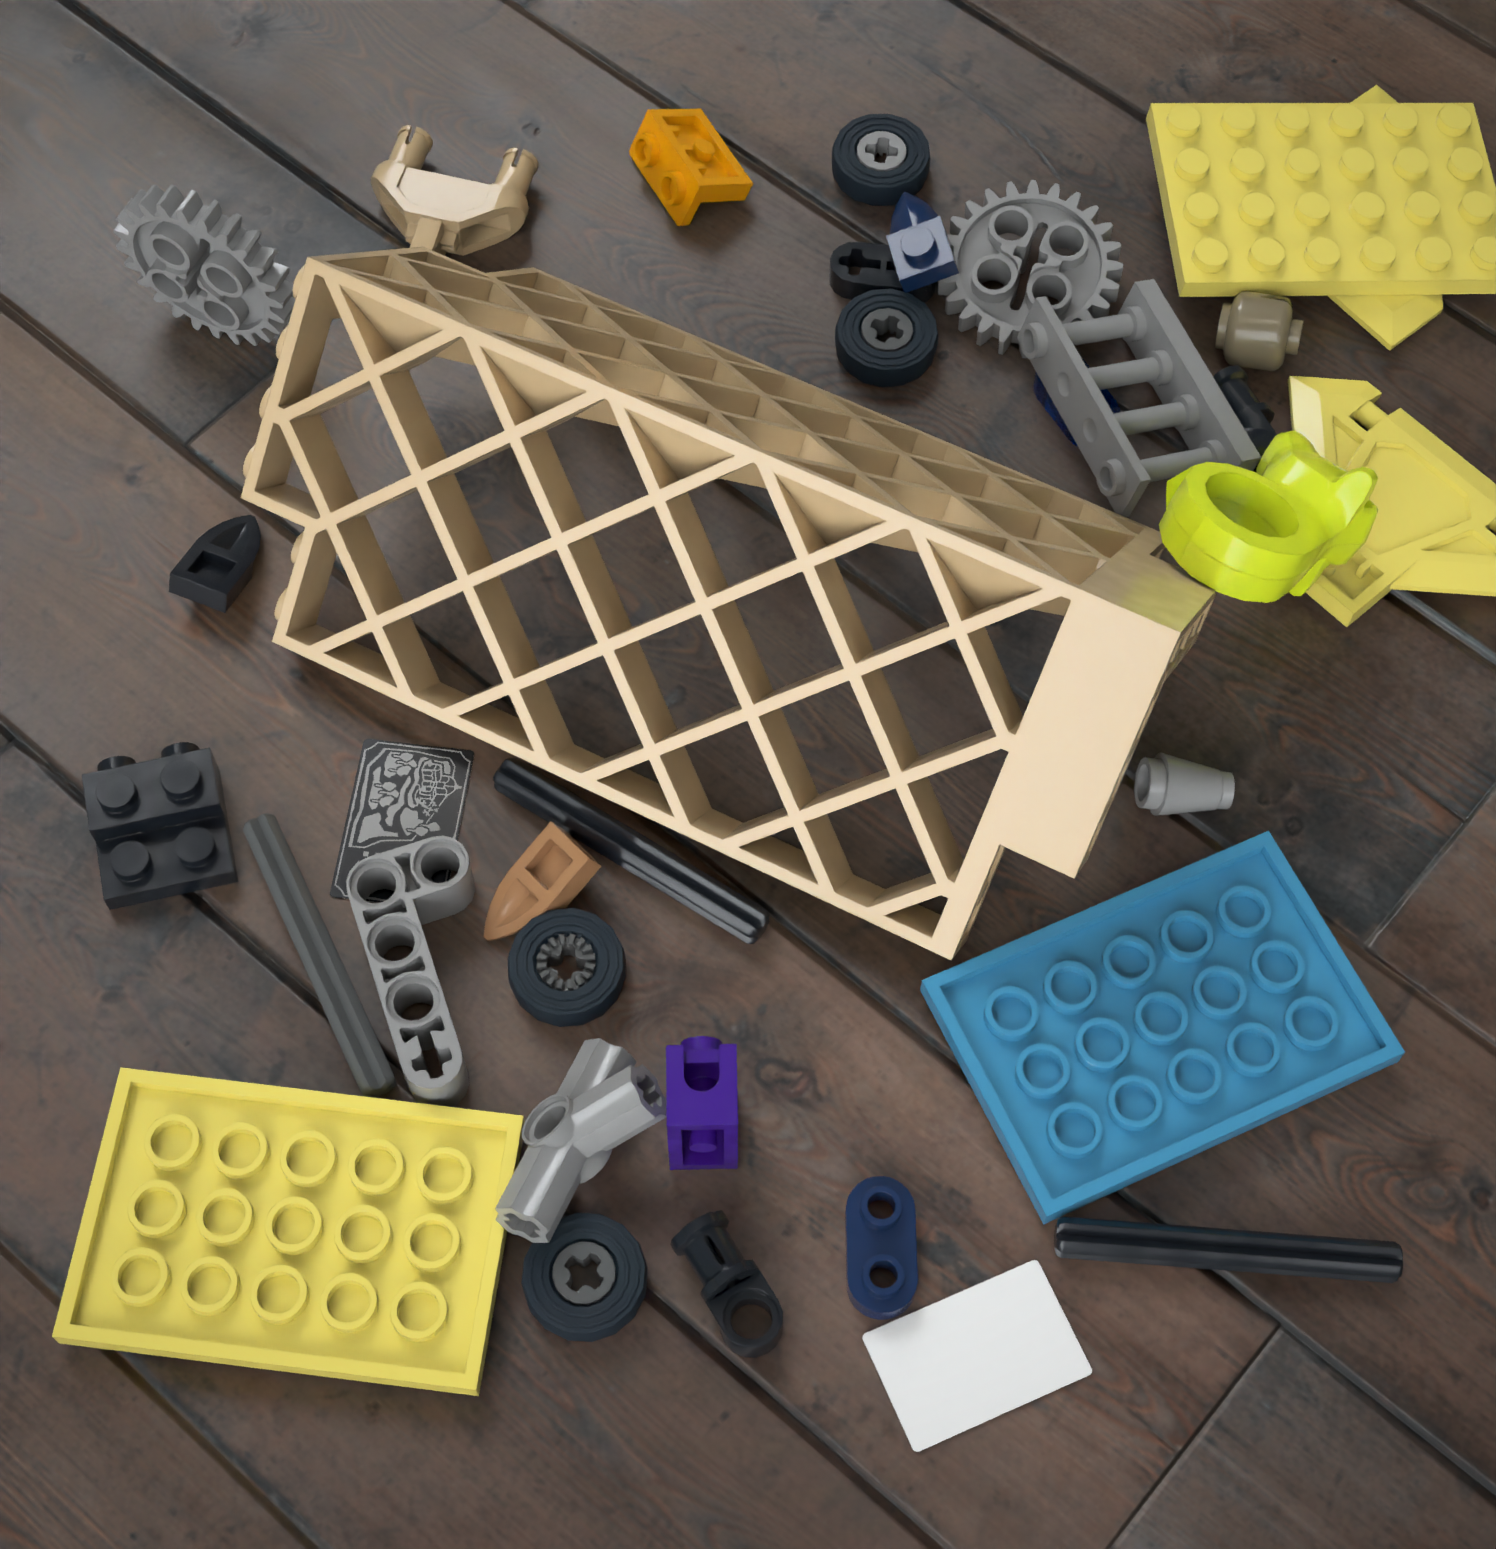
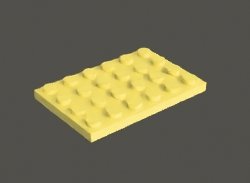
(1325, 198)
(293, 1231)

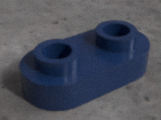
(881, 1244)

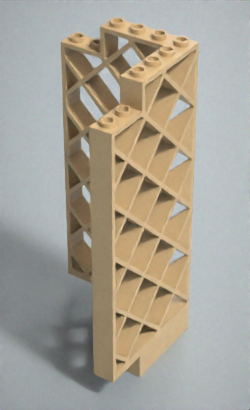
(837, 483)

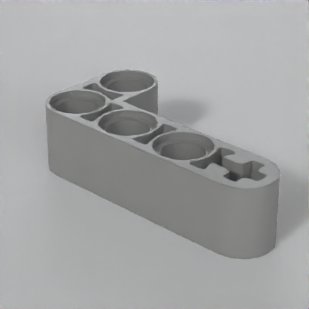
(414, 978)

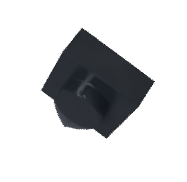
(218, 564)

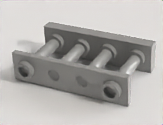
(1165, 361)

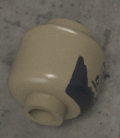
(1258, 331)

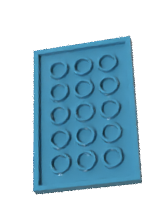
(1158, 1025)

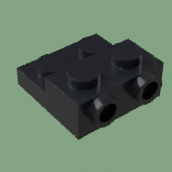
(159, 825)

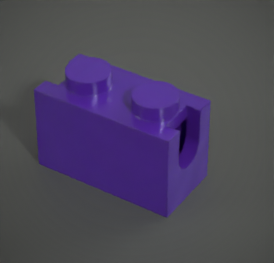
(702, 1104)

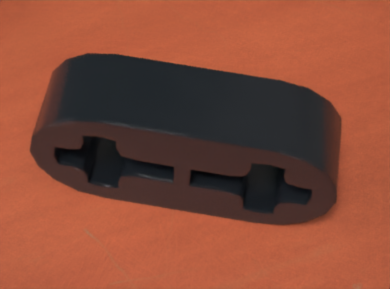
(875, 274)

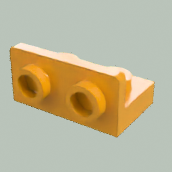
(687, 162)

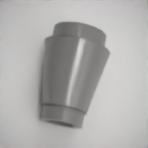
(1181, 786)

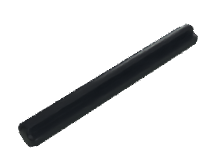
(632, 850)
(1228, 1249)

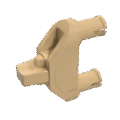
(449, 210)

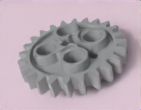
(205, 264)
(1079, 282)

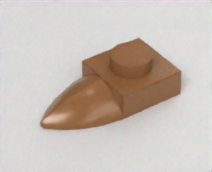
(539, 881)

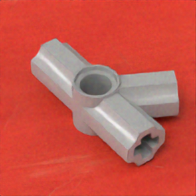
(574, 1133)

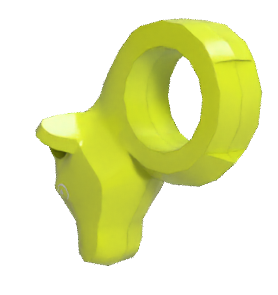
(1267, 528)

